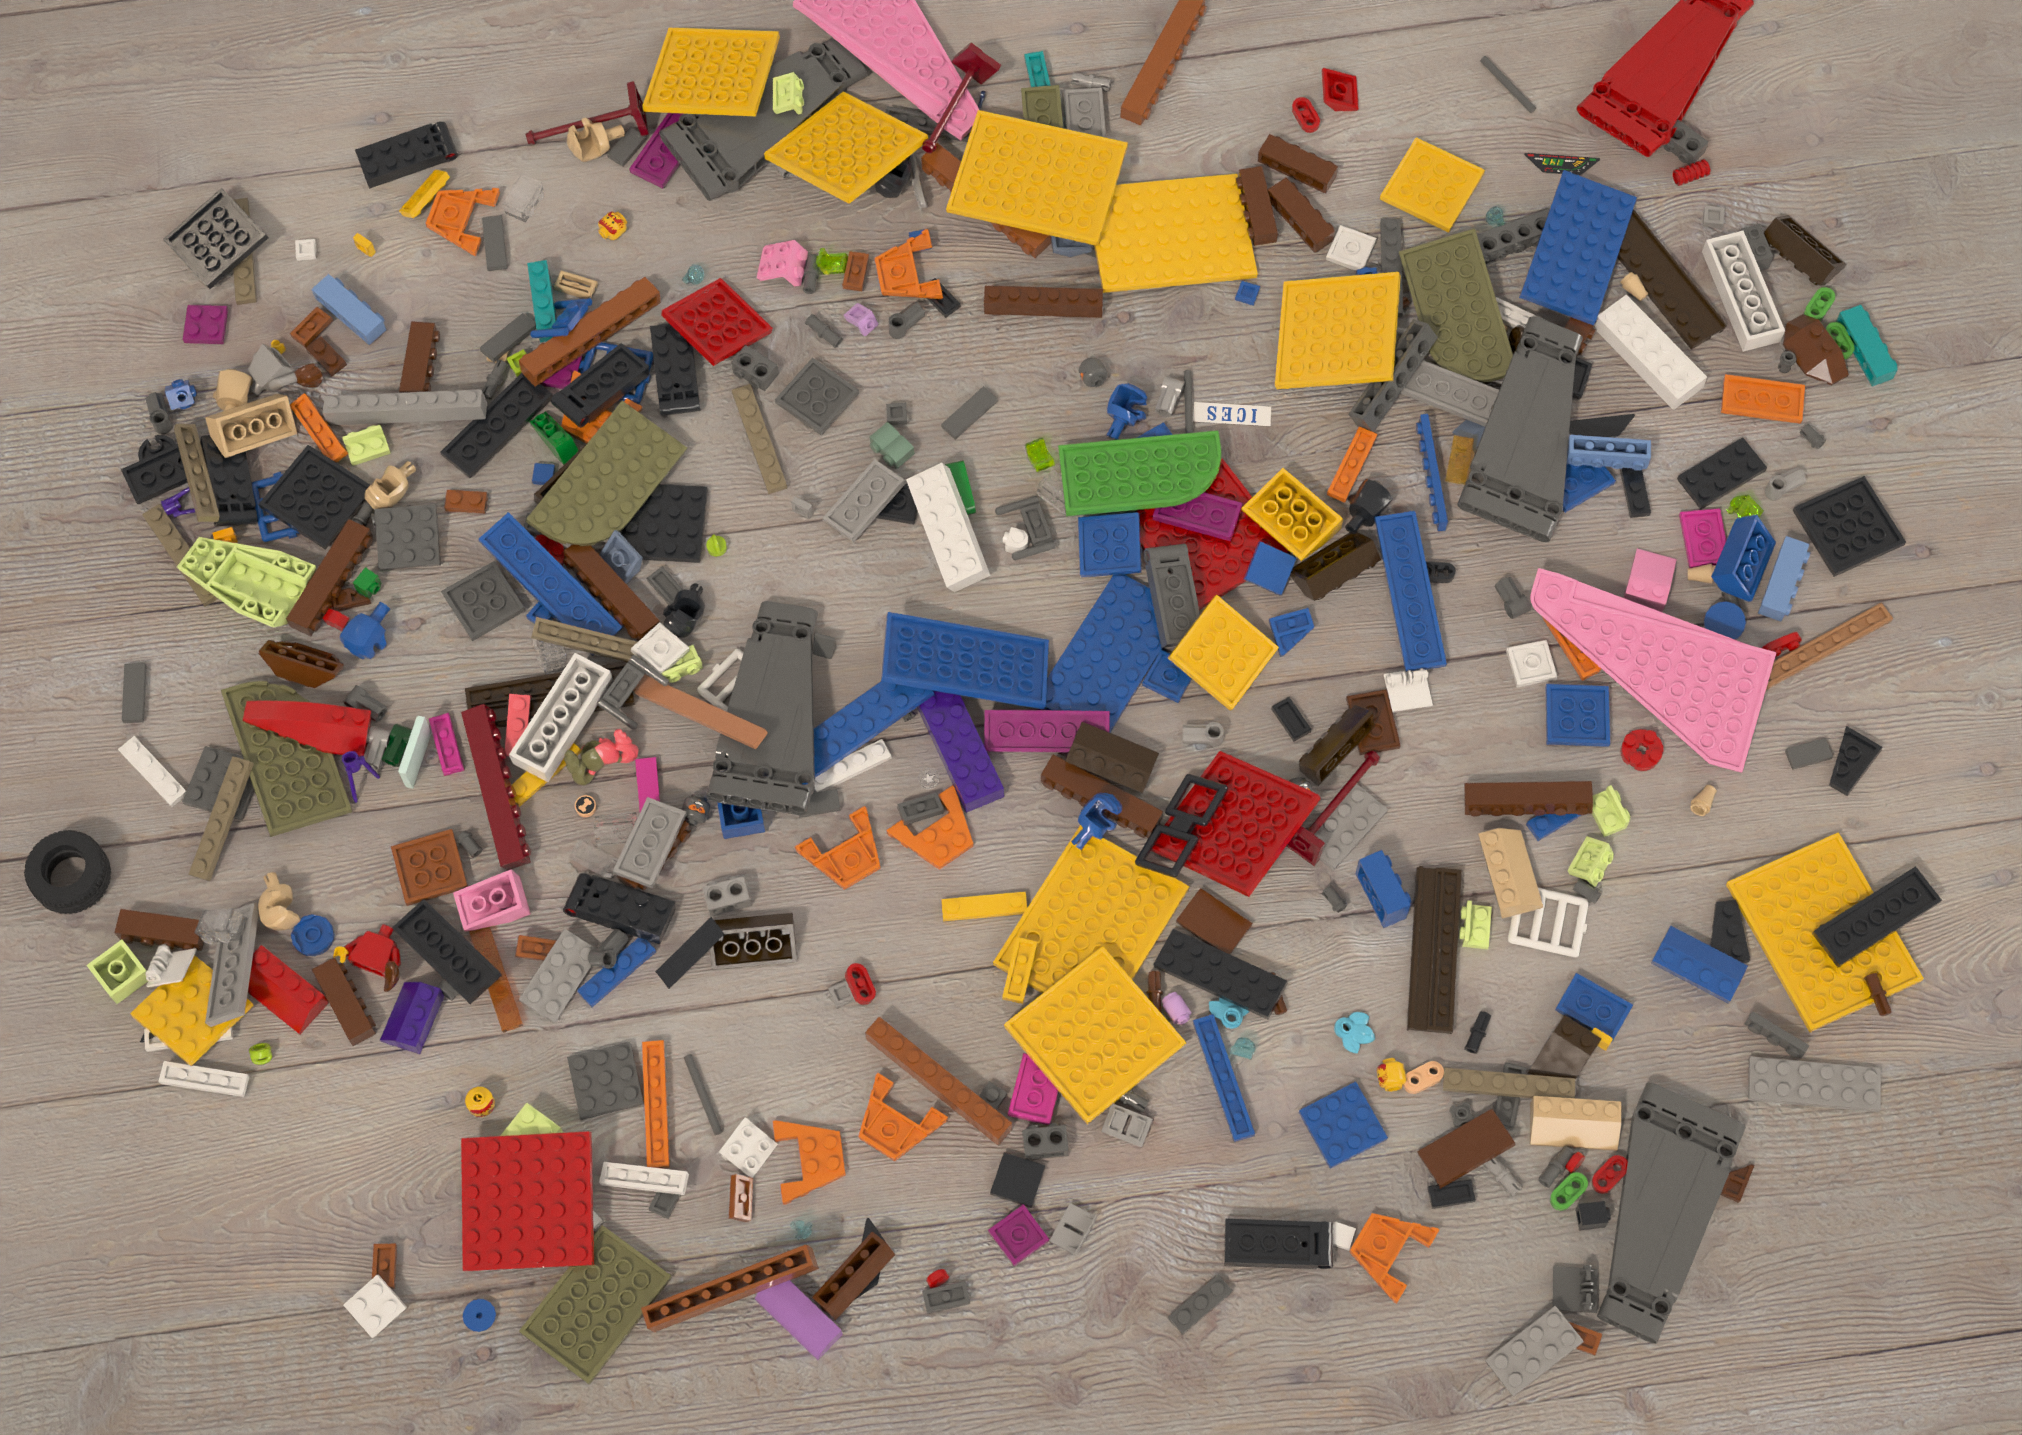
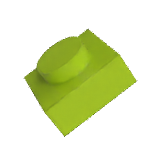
(513, 362)

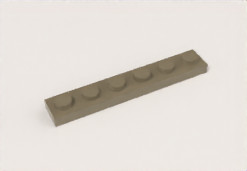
(244, 272)
(759, 439)
(196, 473)
(175, 547)
(583, 639)
(221, 818)
(1507, 1084)

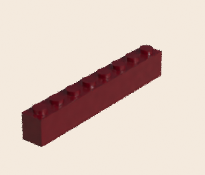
(496, 787)

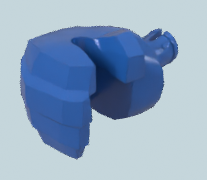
(1121, 410)
(365, 632)
(1093, 819)

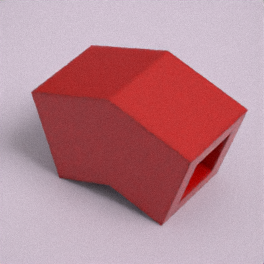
(336, 619)

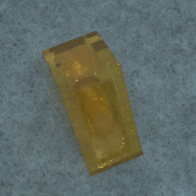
(1459, 459)

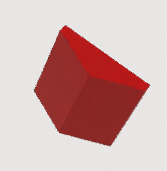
(1339, 90)

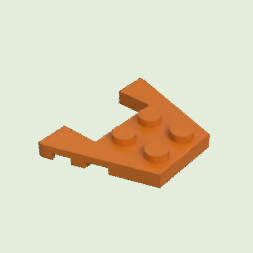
(452, 212)
(898, 270)
(589, 430)
(941, 840)
(849, 860)
(890, 1130)
(819, 1156)
(1380, 1245)

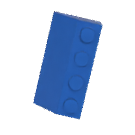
(1744, 558)
(1699, 964)

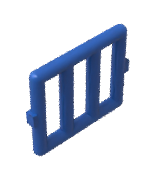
(648, 355)
(263, 520)

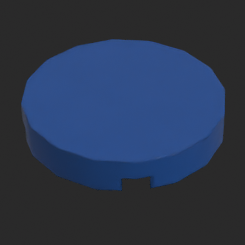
(1725, 619)
(312, 935)

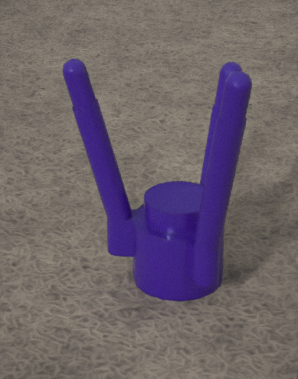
(172, 504)
(352, 764)

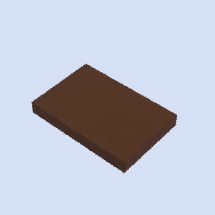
(1385, 734)
(1214, 922)

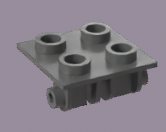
(1575, 1289)

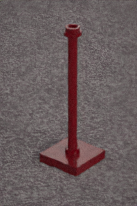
(976, 66)
(634, 109)
(1305, 841)

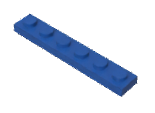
(1432, 481)
(1223, 1078)

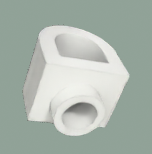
(1015, 540)

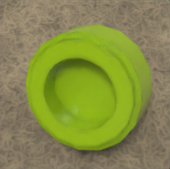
(716, 545)
(260, 1051)

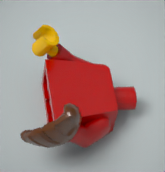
(374, 954)

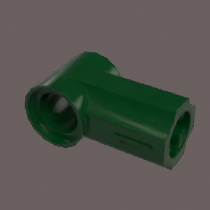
(398, 742)

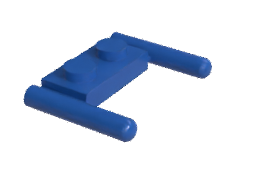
(567, 320)

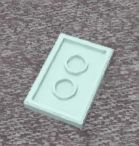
(415, 752)

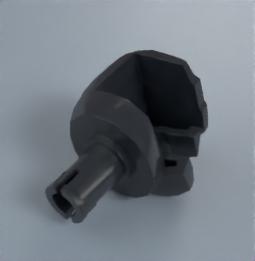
(895, 181)
(1367, 504)
(685, 612)

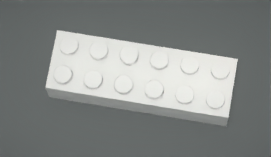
(1743, 291)
(1650, 352)
(948, 527)
(561, 717)

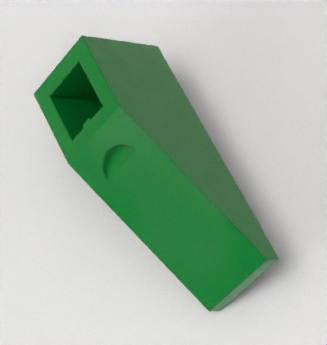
(554, 437)

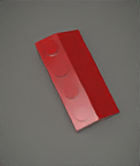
(284, 991)

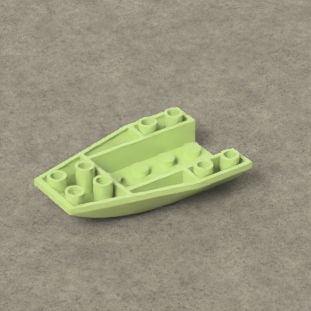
(249, 578)

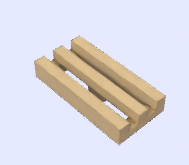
(564, 286)

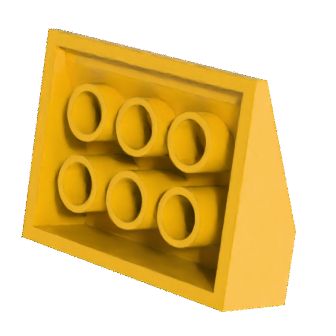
(1293, 515)

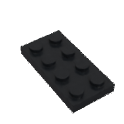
(1722, 473)

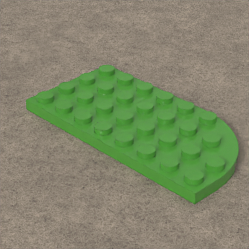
(1138, 472)

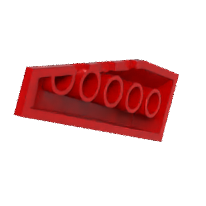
(320, 725)

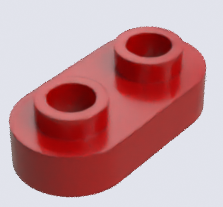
(1306, 116)
(1787, 642)
(860, 985)
(1608, 1174)

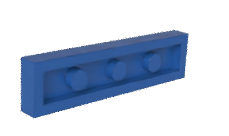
(608, 979)

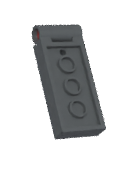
(1171, 592)

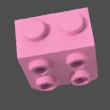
(783, 260)

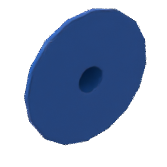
(479, 1315)

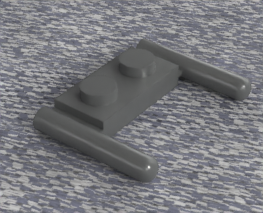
(1035, 525)
(625, 685)

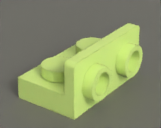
(787, 93)
(366, 445)
(1609, 812)
(1591, 861)
(1476, 926)

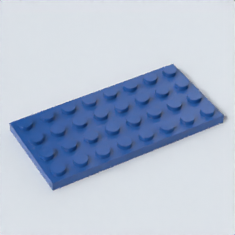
(1578, 247)
(1107, 652)
(965, 660)

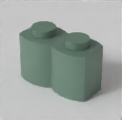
(891, 445)

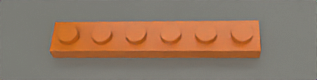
(655, 1104)

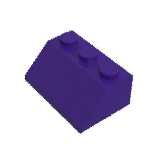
(412, 1016)

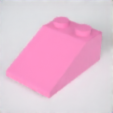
(1650, 579)
(492, 902)

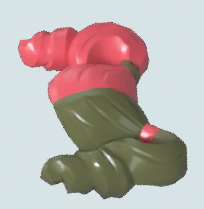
(599, 753)

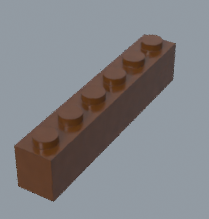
(1043, 301)
(330, 577)
(611, 590)
(1082, 786)
(1528, 798)

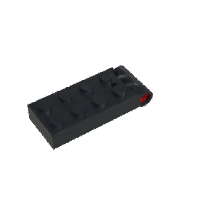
(406, 153)
(674, 371)
(601, 386)
(230, 485)
(620, 907)
(1278, 1244)

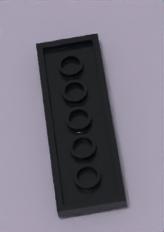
(504, 418)
(1876, 917)
(447, 951)
(1220, 974)

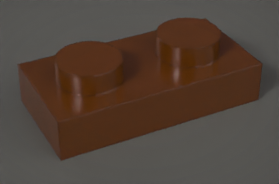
(326, 356)

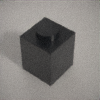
(1592, 1215)

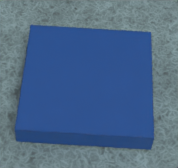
(1270, 568)
(1166, 678)

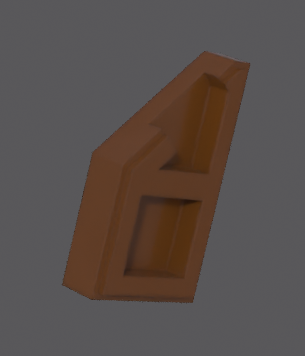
(349, 599)
(1736, 1183)

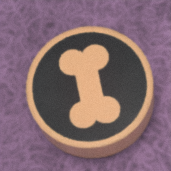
(585, 806)

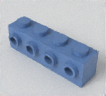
(349, 309)
(1608, 452)
(1783, 579)

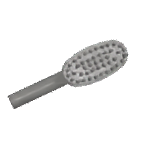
(917, 183)

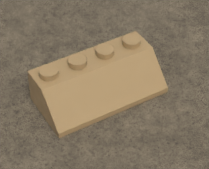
(251, 425)
(1510, 871)
(1575, 1123)

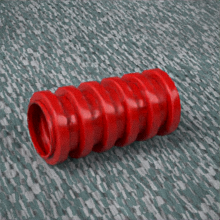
(1691, 172)

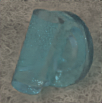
(1495, 216)
(694, 275)
(1244, 1048)
(803, 1230)

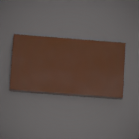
(1466, 1148)

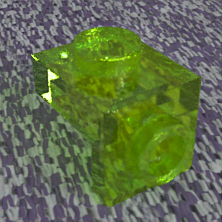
(831, 262)
(1039, 455)
(1744, 506)

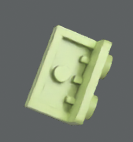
(688, 664)

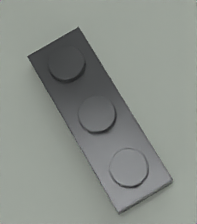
(1776, 1035)
(1200, 1304)

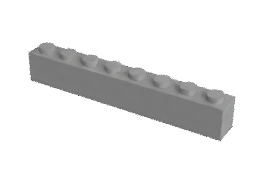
(405, 407)

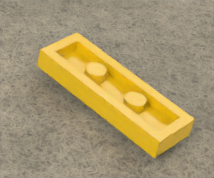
(424, 194)
(1019, 970)

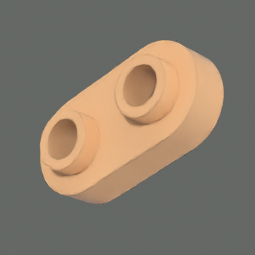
(1424, 1077)

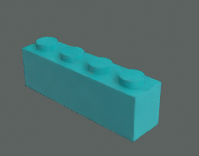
(542, 296)
(1869, 348)

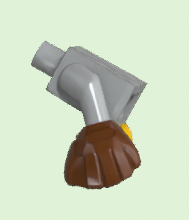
(273, 371)

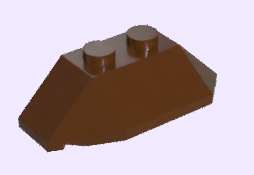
(1815, 350)
(300, 663)

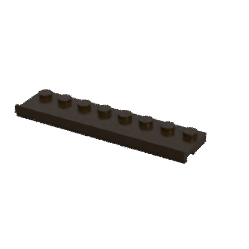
(1668, 285)
(538, 687)
(1434, 950)

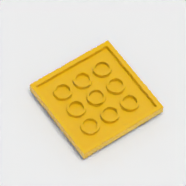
(1432, 184)
(1223, 652)
(178, 1014)

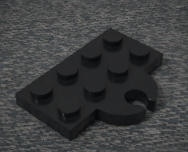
(156, 470)

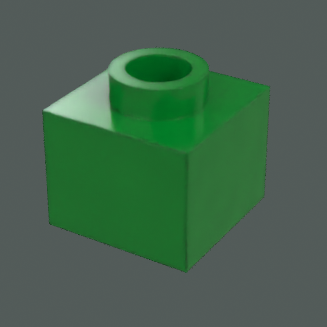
(367, 583)

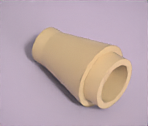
(1634, 286)
(1701, 573)
(1703, 801)

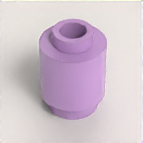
(1176, 1008)

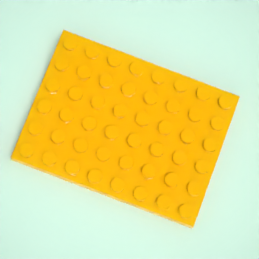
(1037, 177)
(1175, 235)
(1795, 898)
(1094, 902)

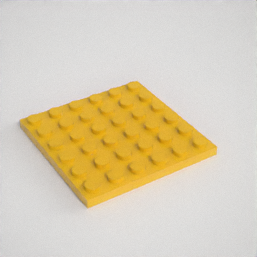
(711, 71)
(846, 147)
(1338, 330)
(1094, 1035)

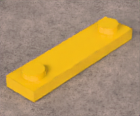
(529, 784)
(984, 906)

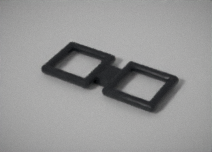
(1181, 825)

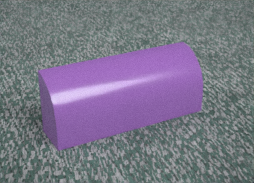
(800, 1317)

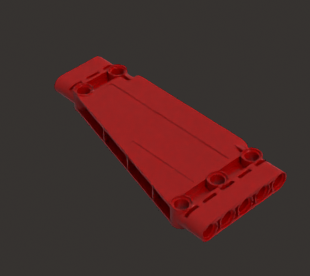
(1662, 73)

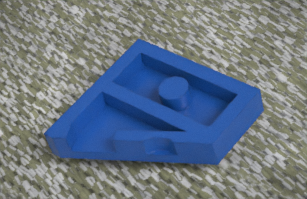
(1290, 629)

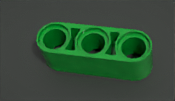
(962, 482)

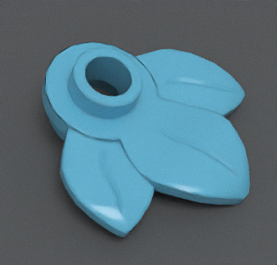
(1223, 1009)
(1357, 1032)

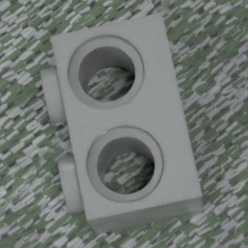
(728, 901)

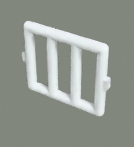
(717, 671)
(1554, 946)

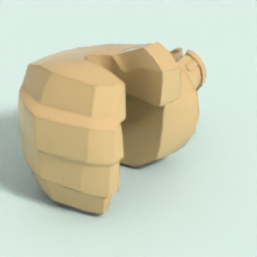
(592, 140)
(232, 389)
(390, 488)
(274, 903)

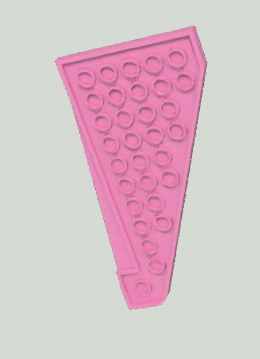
(901, 49)
(1683, 674)

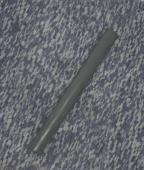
(1508, 84)
(1188, 401)
(703, 1094)

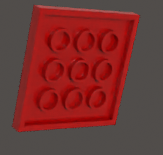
(716, 321)

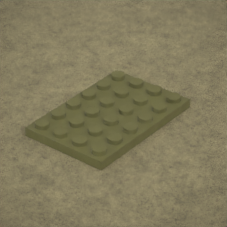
(595, 1306)

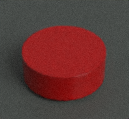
(1575, 1162)
(937, 1278)

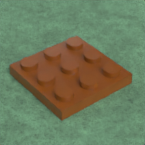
(429, 867)

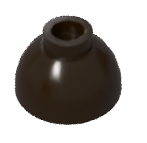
(1515, 336)

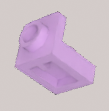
(861, 318)

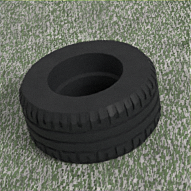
(49, 854)

